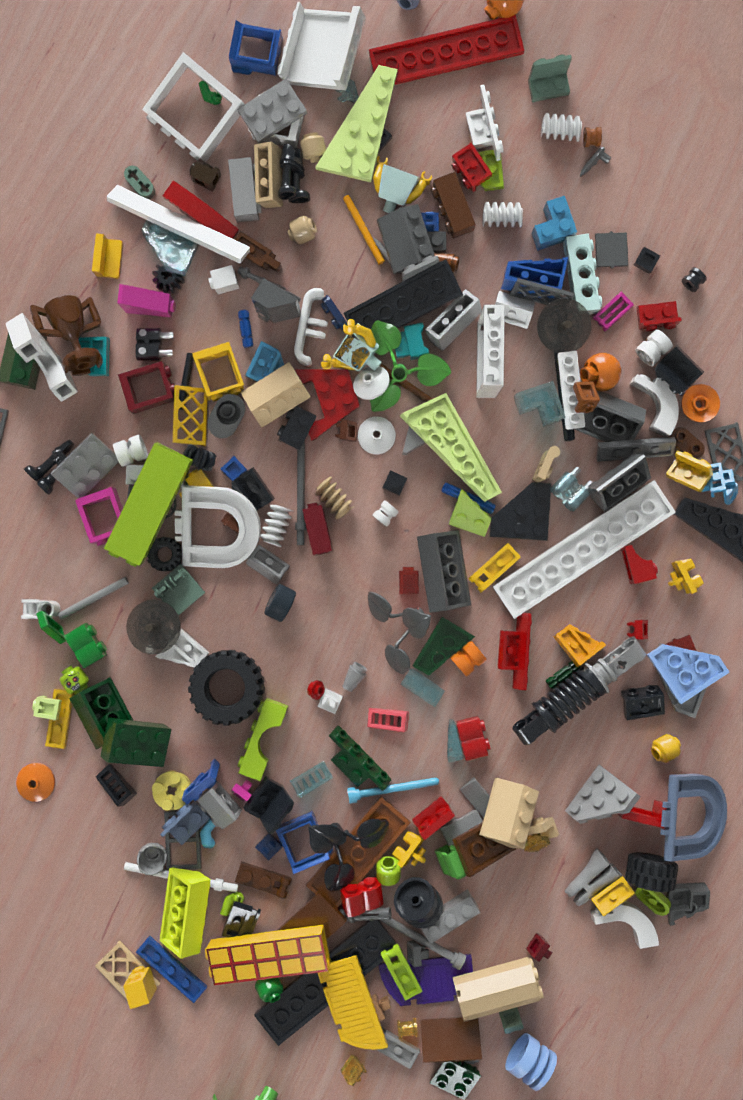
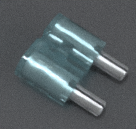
(570, 491)

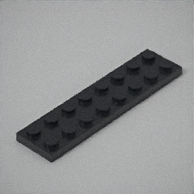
(305, 995)

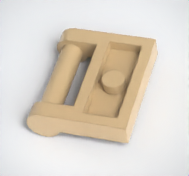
(544, 470)

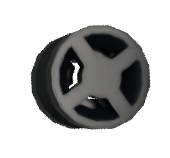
(694, 279)

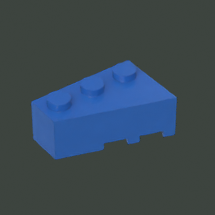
(543, 272)

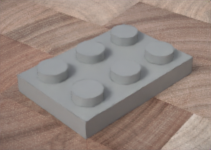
(272, 111)
(85, 466)

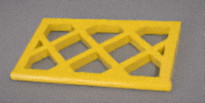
(177, 424)

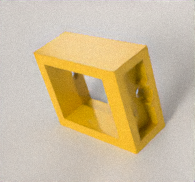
(214, 353)

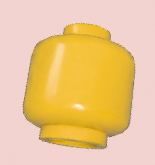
(665, 748)

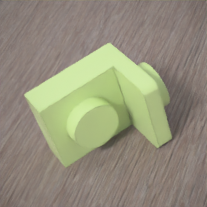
(46, 707)

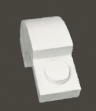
(665, 402)
(643, 929)

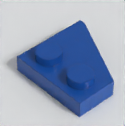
(203, 781)

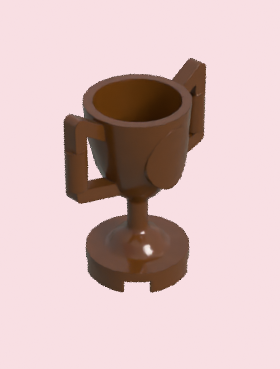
(67, 320)

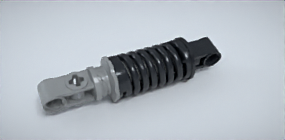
(585, 684)

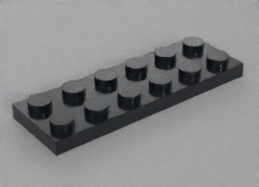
(409, 298)

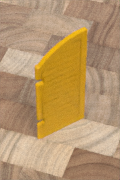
(352, 1005)

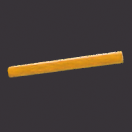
(363, 229)

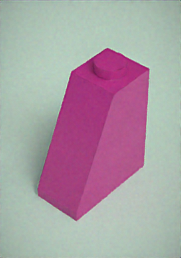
(145, 301)

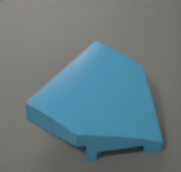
(264, 362)

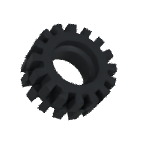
(176, 557)

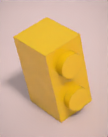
(140, 987)

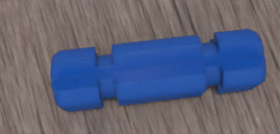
(245, 328)

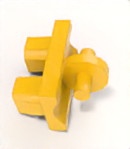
(689, 584)
(405, 856)

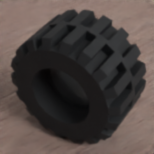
(651, 872)

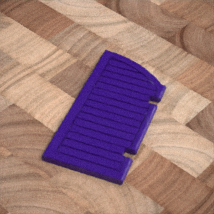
(434, 978)

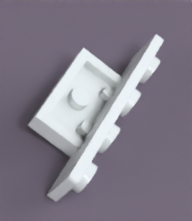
(481, 125)
(569, 375)

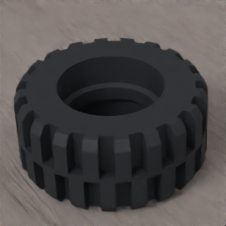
(208, 705)

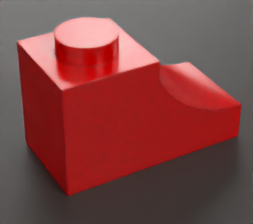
(637, 568)

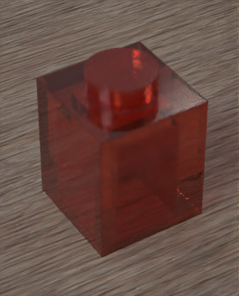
(408, 581)

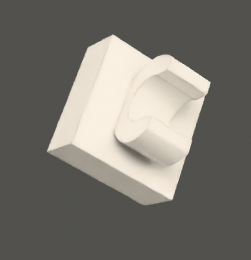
(330, 701)

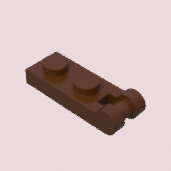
(263, 879)

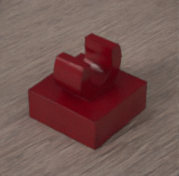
(539, 948)

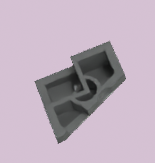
(687, 900)

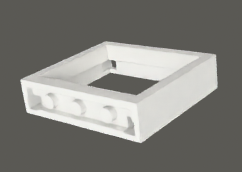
(165, 87)
(490, 351)

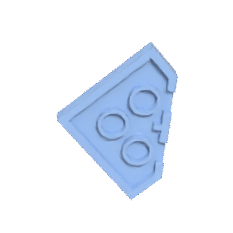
(686, 670)

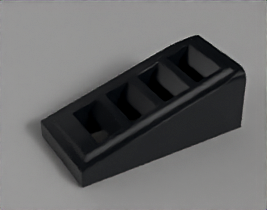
(120, 781)

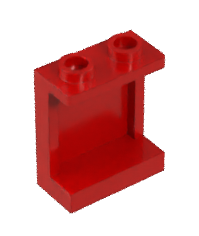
(646, 816)

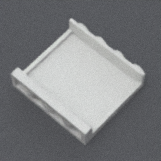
(321, 47)

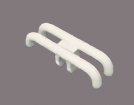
(303, 331)

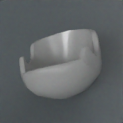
(151, 858)

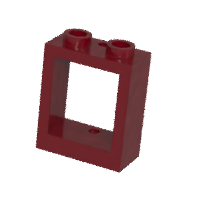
(128, 390)
(317, 529)

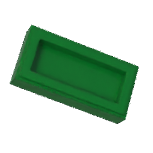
(51, 627)

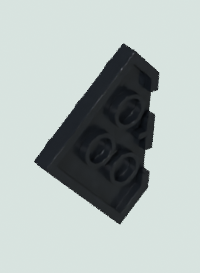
(524, 515)

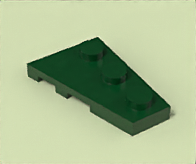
(441, 645)

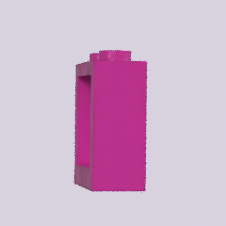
(82, 503)

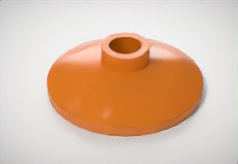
(709, 403)
(44, 782)

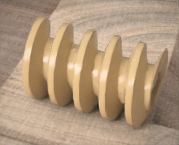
(333, 498)

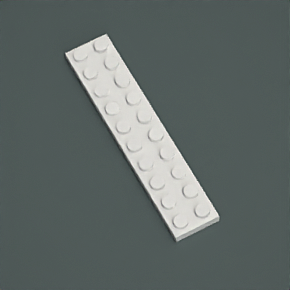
(584, 549)

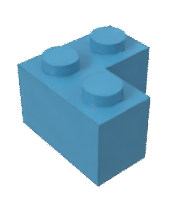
(558, 224)

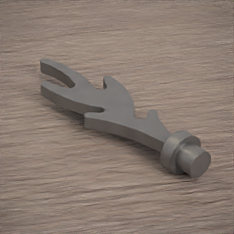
(245, 273)

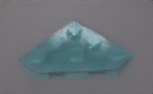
(170, 248)

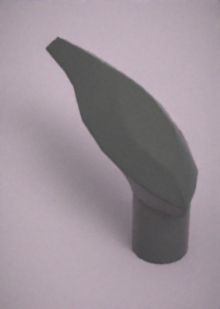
(599, 154)

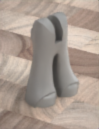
(595, 866)

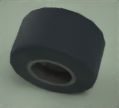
(280, 602)

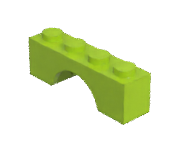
(254, 761)

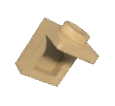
(544, 826)

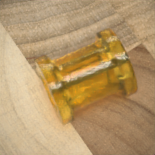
(407, 1028)

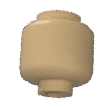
(312, 147)
(302, 230)

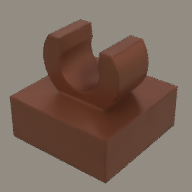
(348, 430)

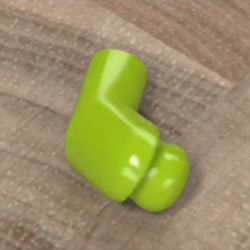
(228, 902)

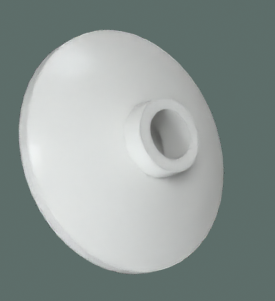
(371, 383)
(376, 445)

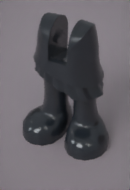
(293, 171)
(38, 473)

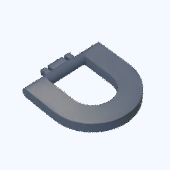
(710, 833)

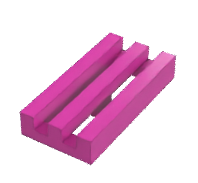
(601, 322)

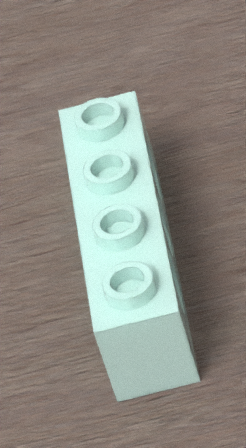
(583, 245)

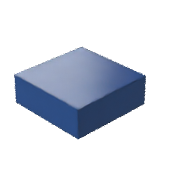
(233, 468)

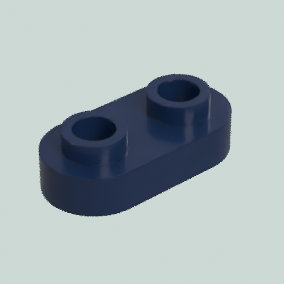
(329, 307)

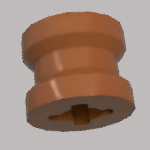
(592, 137)

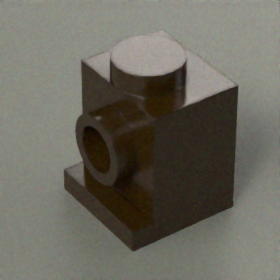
(205, 175)

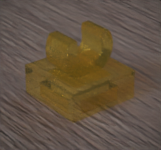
(536, 842)
(353, 1070)

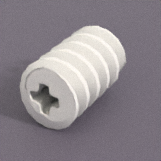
(561, 126)
(502, 214)
(275, 525)

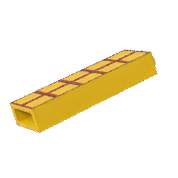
(268, 955)

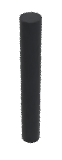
(186, 376)

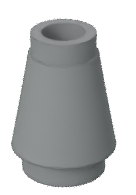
(354, 676)

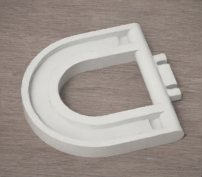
(223, 499)

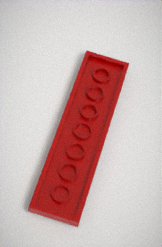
(450, 50)

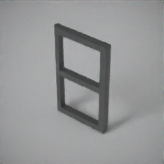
(168, 840)

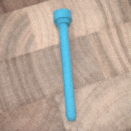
(356, 794)

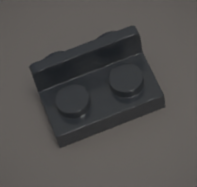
(643, 702)

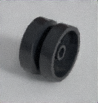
(418, 902)

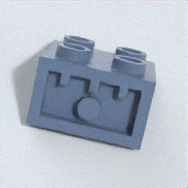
(189, 820)

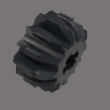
(170, 283)
(201, 457)

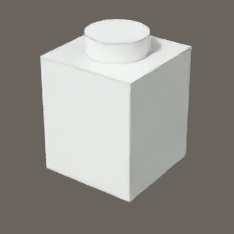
(223, 280)

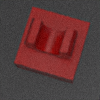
(641, 629)

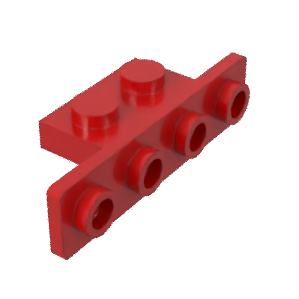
(515, 651)

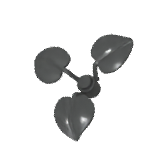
(413, 619)

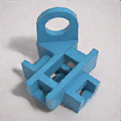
(727, 485)

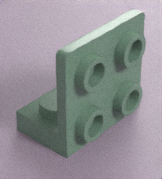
(549, 78)

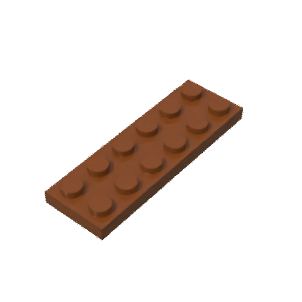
(361, 858)

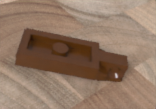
(259, 253)

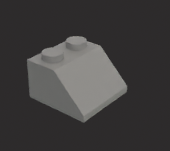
(219, 806)

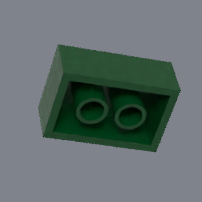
(135, 742)

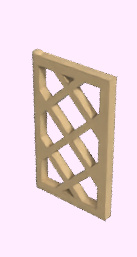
(111, 975)

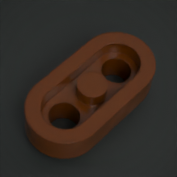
(688, 442)

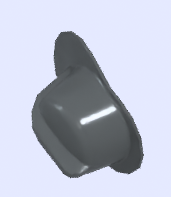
(226, 416)

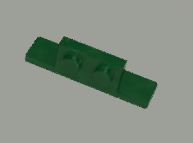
(355, 761)

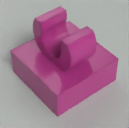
(241, 791)

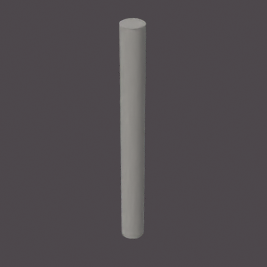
(93, 598)

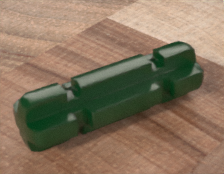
(562, 674)

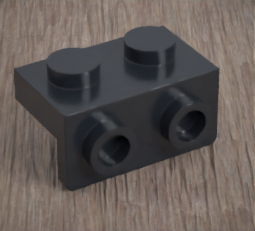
(296, 428)
(253, 488)

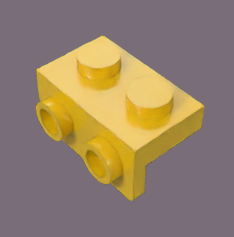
(690, 471)

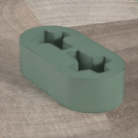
(136, 185)

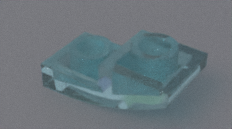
(422, 687)

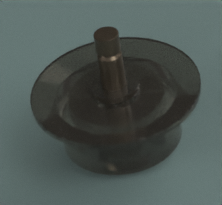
(564, 325)
(153, 627)

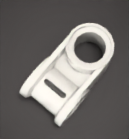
(33, 606)

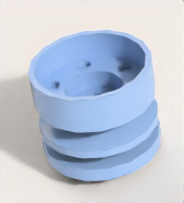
(531, 1061)

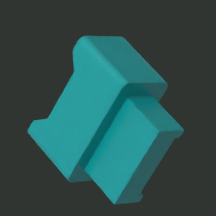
(411, 342)

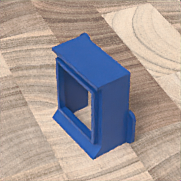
(246, 65)
(292, 825)

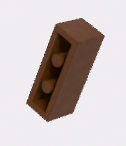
(453, 205)

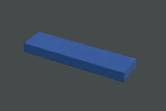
(171, 969)

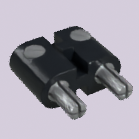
(149, 344)

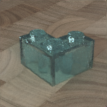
(544, 399)

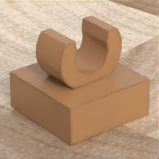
(381, 1005)

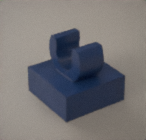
(268, 846)

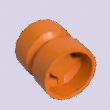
(468, 658)

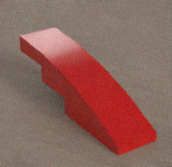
(198, 210)

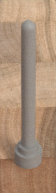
(456, 959)

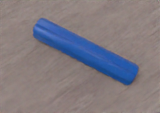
(455, 491)

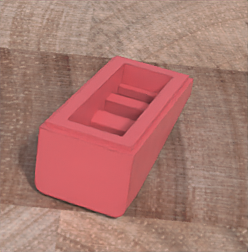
(396, 713)

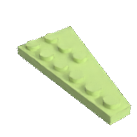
(358, 140)
(447, 436)

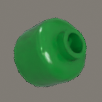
(269, 989)

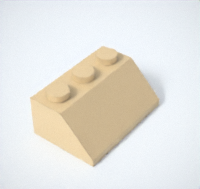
(275, 394)
(509, 813)

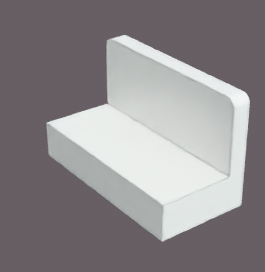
(516, 310)

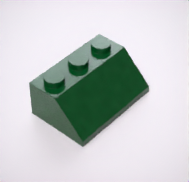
(16, 370)
(96, 706)

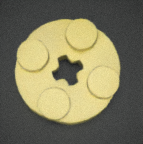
(160, 790)

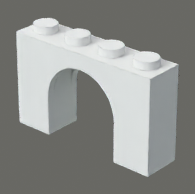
(32, 345)

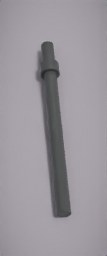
(300, 525)

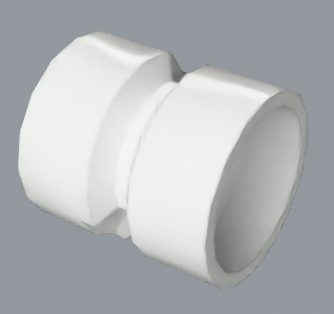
(652, 349)
(129, 451)

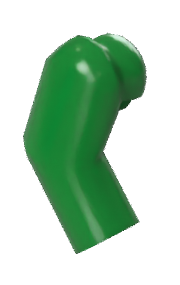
(209, 96)

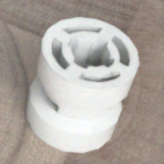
(389, 510)

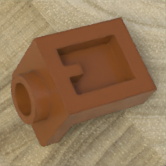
(586, 396)

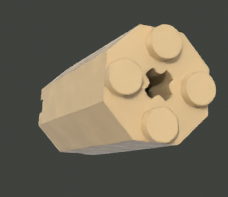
(498, 988)

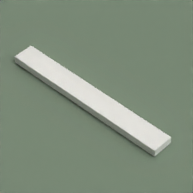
(178, 224)

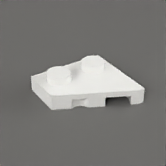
(185, 651)

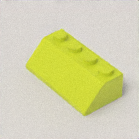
(184, 911)

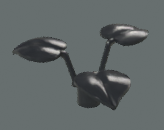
(326, 836)

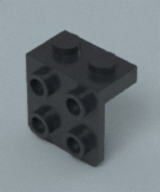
(678, 370)
(269, 804)

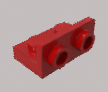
(471, 167)
(658, 315)
(433, 817)

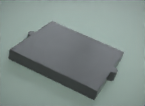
(611, 249)

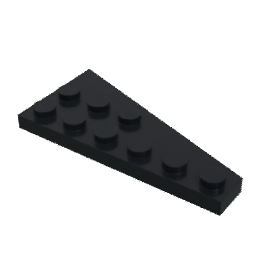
(714, 523)

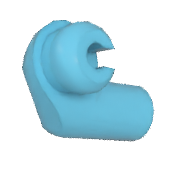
(205, 835)

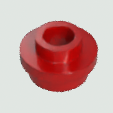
(316, 689)

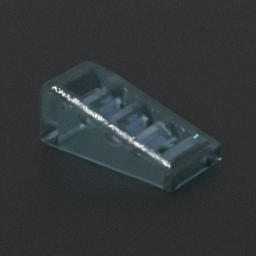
(454, 750)
(296, 787)

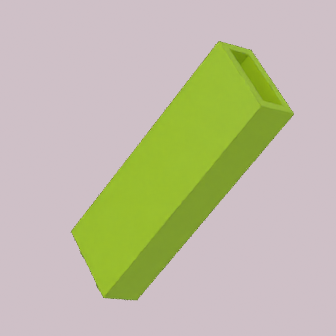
(148, 504)

